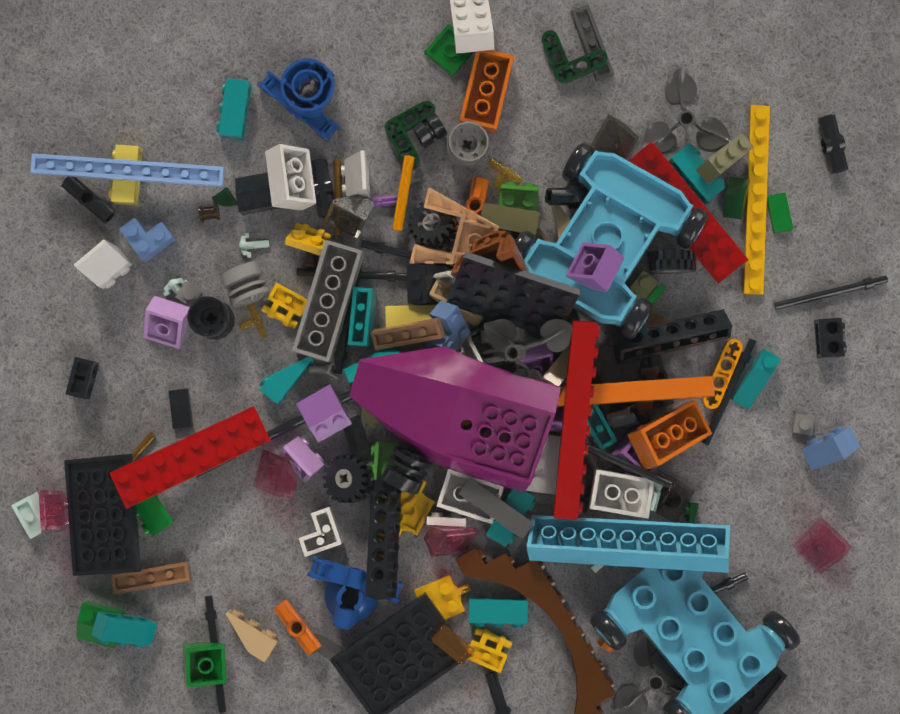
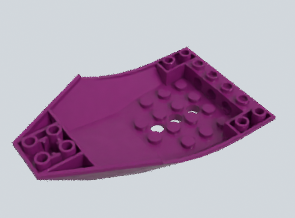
(432, 390)

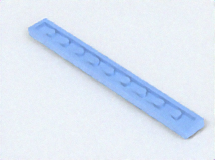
(127, 170)

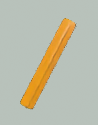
(403, 193)

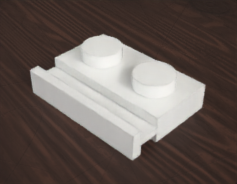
(438, 519)

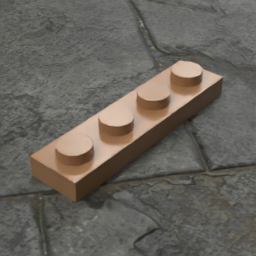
(407, 333)
(151, 577)

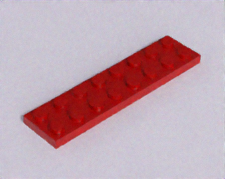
(713, 245)
(189, 457)

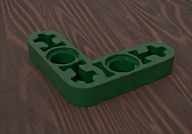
(565, 65)
(404, 127)

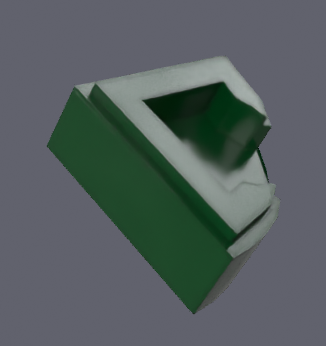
(225, 198)

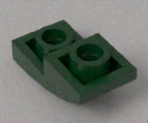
(735, 198)
(690, 512)

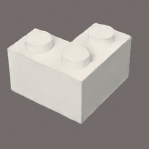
(326, 534)

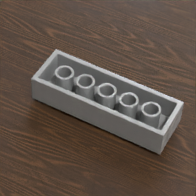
(328, 301)

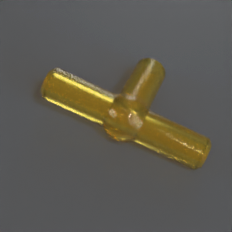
(504, 171)
(256, 321)

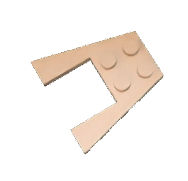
(470, 229)

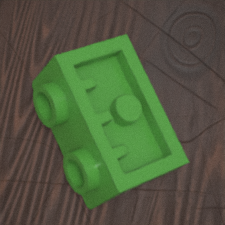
(519, 197)
(381, 452)

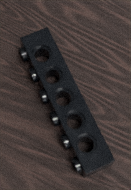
(673, 336)
(383, 541)

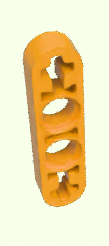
(724, 375)

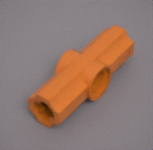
(478, 193)
(290, 617)

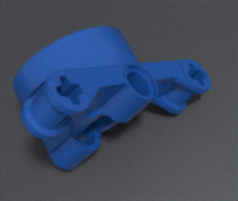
(289, 88)
(339, 578)

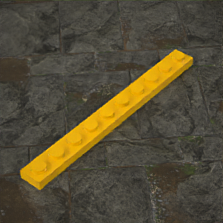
(756, 200)

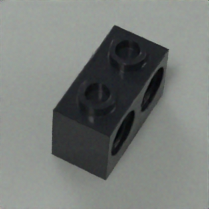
(823, 338)
(82, 378)

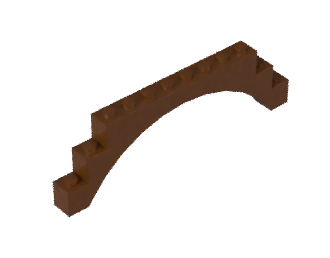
(531, 581)

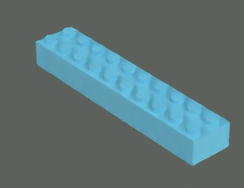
(630, 543)

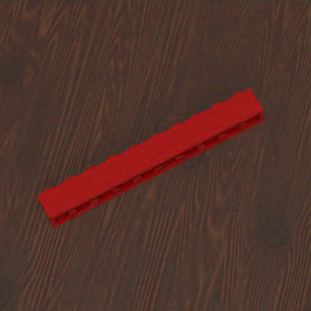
(575, 418)

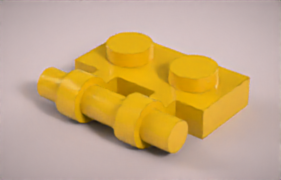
(307, 238)
(288, 300)
(487, 656)

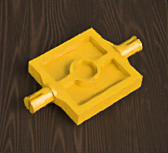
(414, 510)
(445, 595)

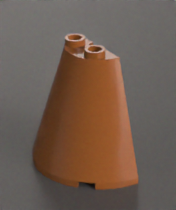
(497, 247)

